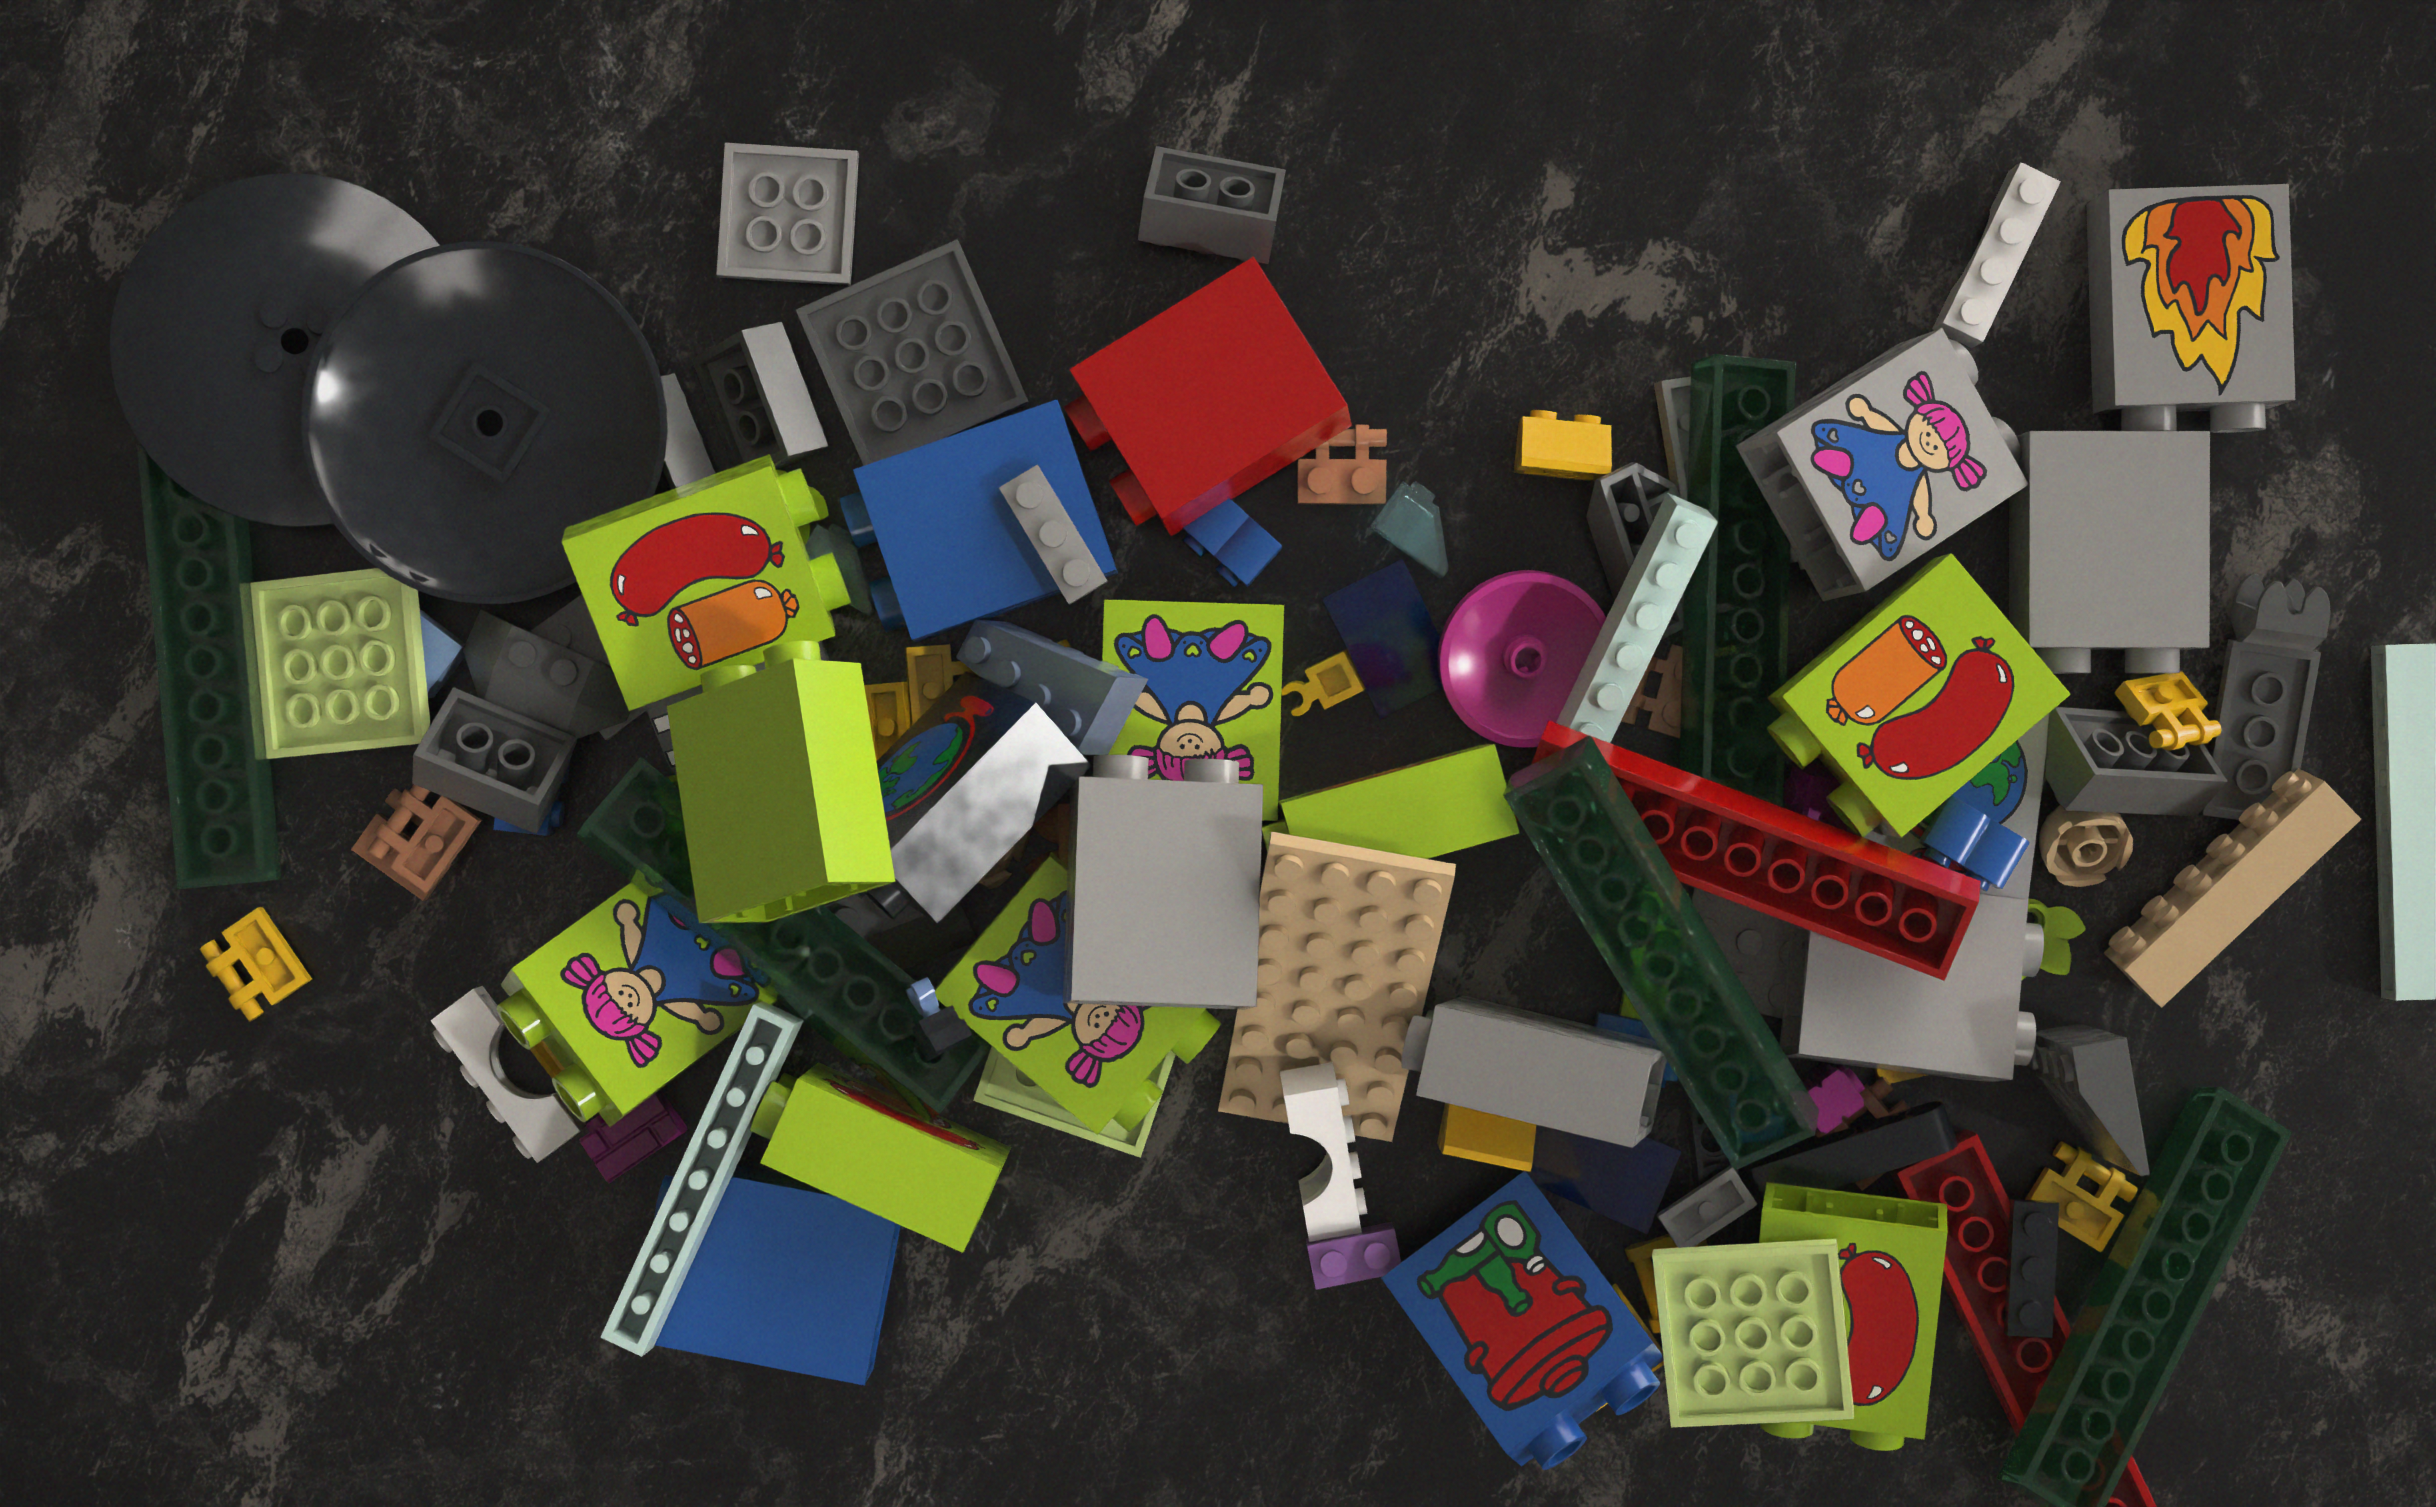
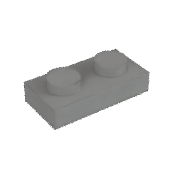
(1707, 1209)

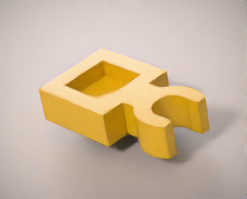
(1329, 681)

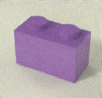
(1354, 1256)

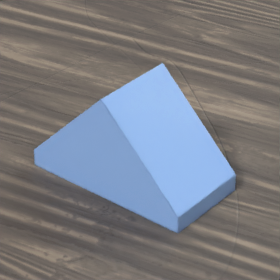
(441, 653)

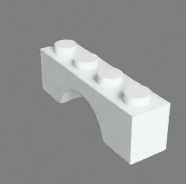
(1998, 256)
(473, 1032)
(1314, 1110)

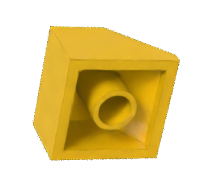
(1563, 447)
(1486, 1137)

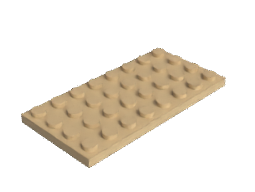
(1338, 976)

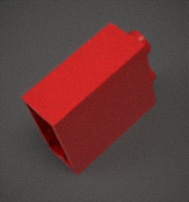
(1206, 399)

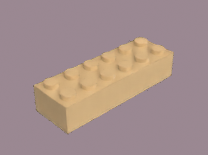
(2231, 885)

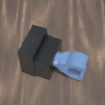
(939, 1029)

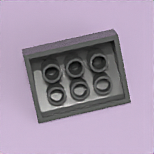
(2095, 1089)

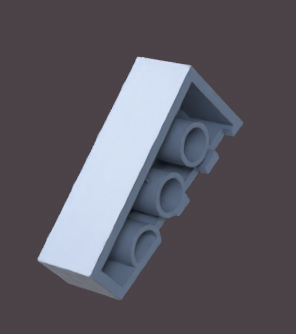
(1077, 692)

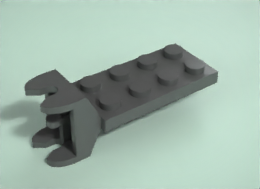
(2266, 689)

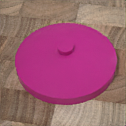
(1516, 653)

